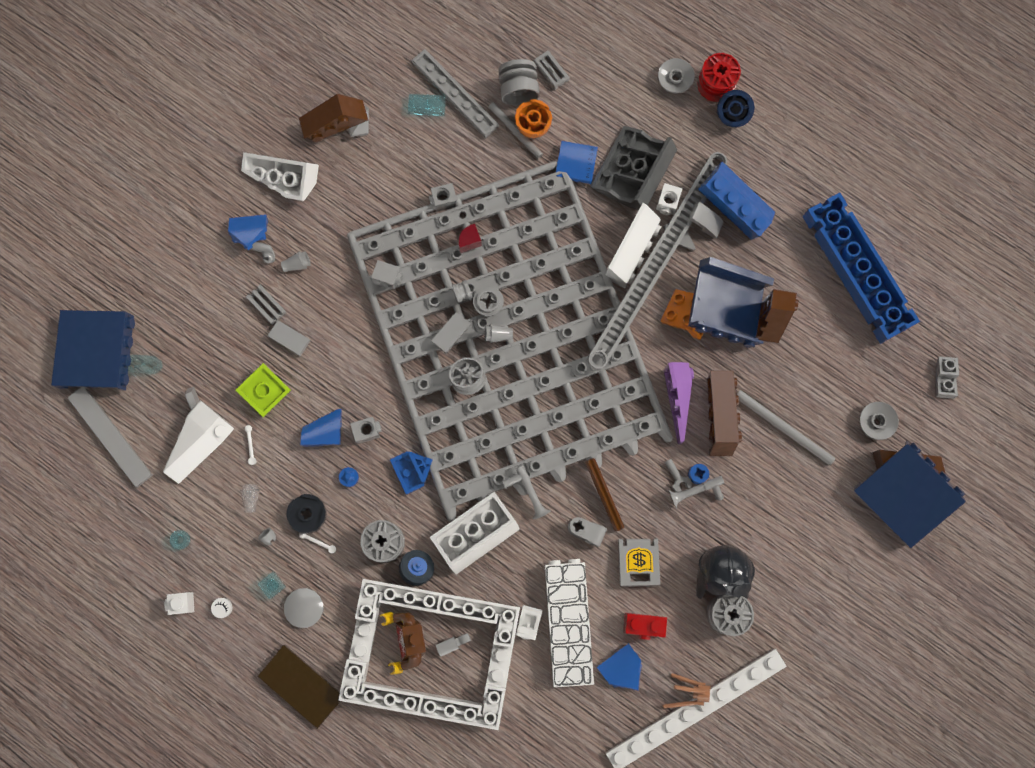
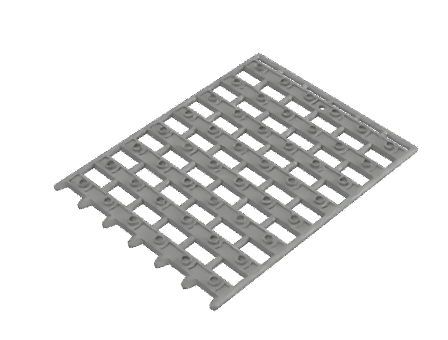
(514, 352)

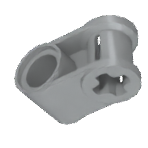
(590, 533)

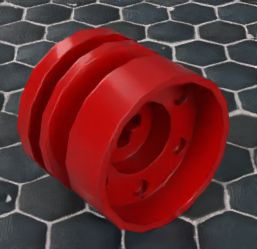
(718, 76)

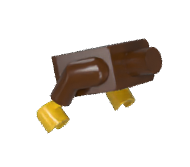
(410, 640)

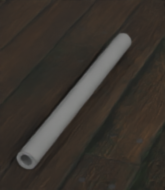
(785, 428)

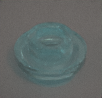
(174, 539)

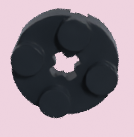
(312, 523)

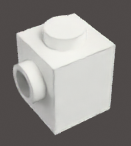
(179, 603)

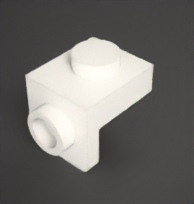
(528, 622)

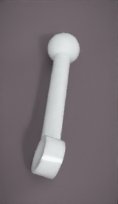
(252, 461)
(332, 549)

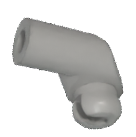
(266, 250)

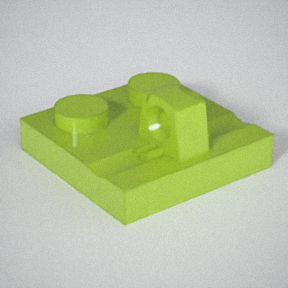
(263, 390)

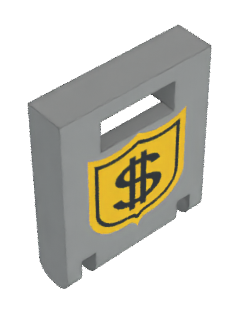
(639, 558)

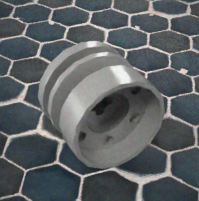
(518, 81)
(392, 548)
(720, 620)

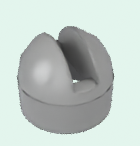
(266, 536)

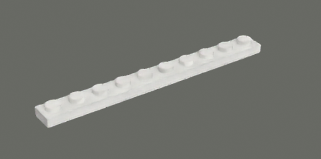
(688, 715)

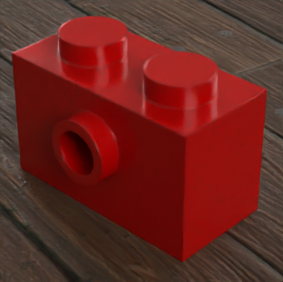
(645, 625)

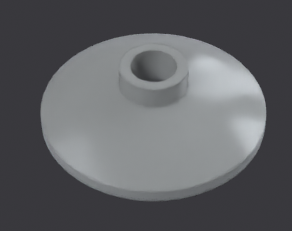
(676, 68)
(885, 414)

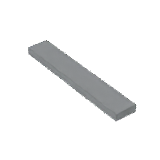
(455, 93)
(110, 436)

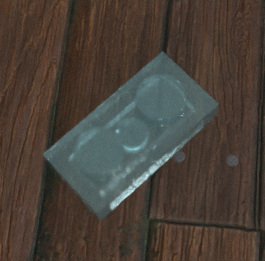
(426, 104)

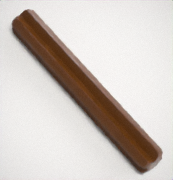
(604, 494)

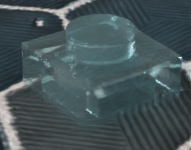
(271, 585)

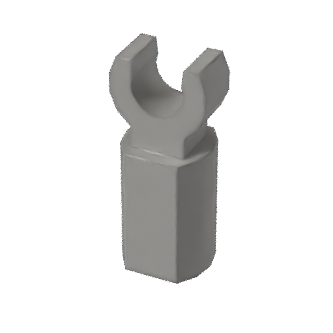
(452, 644)

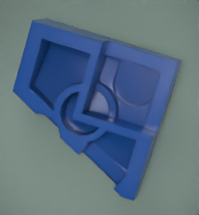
(323, 430)

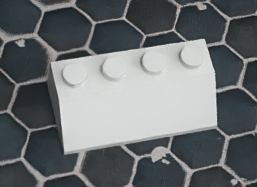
(633, 246)
(475, 533)

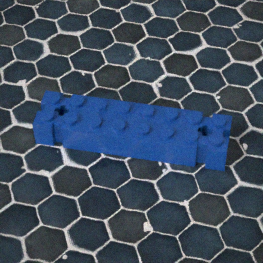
(860, 268)

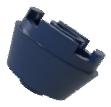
(735, 108)

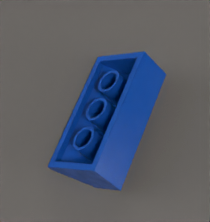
(737, 201)

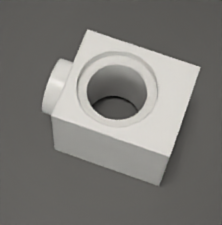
(671, 192)

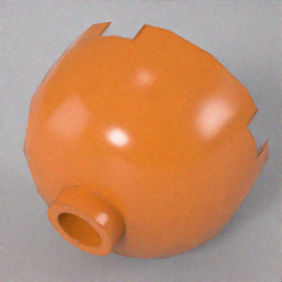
(533, 118)

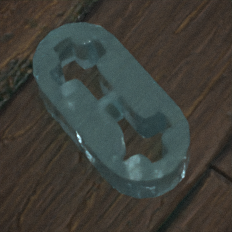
(145, 359)

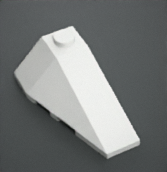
(285, 176)
(197, 440)

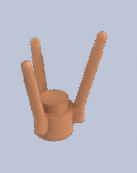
(700, 692)

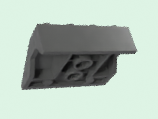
(634, 167)

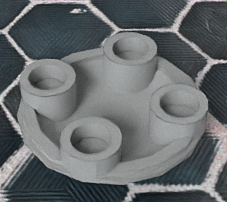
(303, 608)

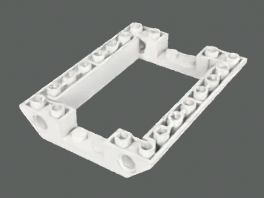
(357, 691)

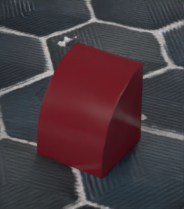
(469, 239)

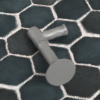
(522, 476)
(710, 484)

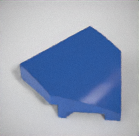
(248, 229)
(411, 470)
(622, 669)

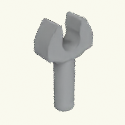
(677, 477)

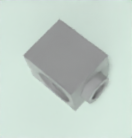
(447, 190)
(387, 275)
(358, 426)

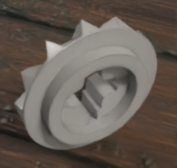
(482, 294)

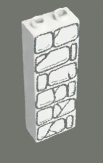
(569, 623)

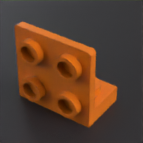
(678, 312)

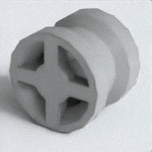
(462, 291)

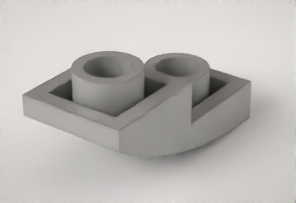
(706, 219)
(946, 374)

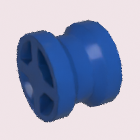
(695, 475)

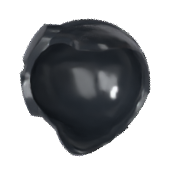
(724, 572)

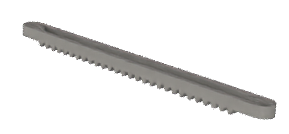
(651, 270)

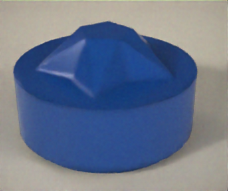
(348, 477)

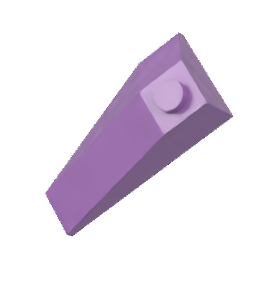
(679, 384)

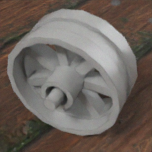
(463, 367)

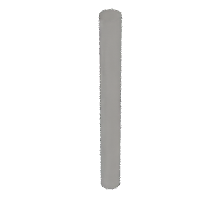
(500, 114)

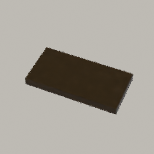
(300, 686)

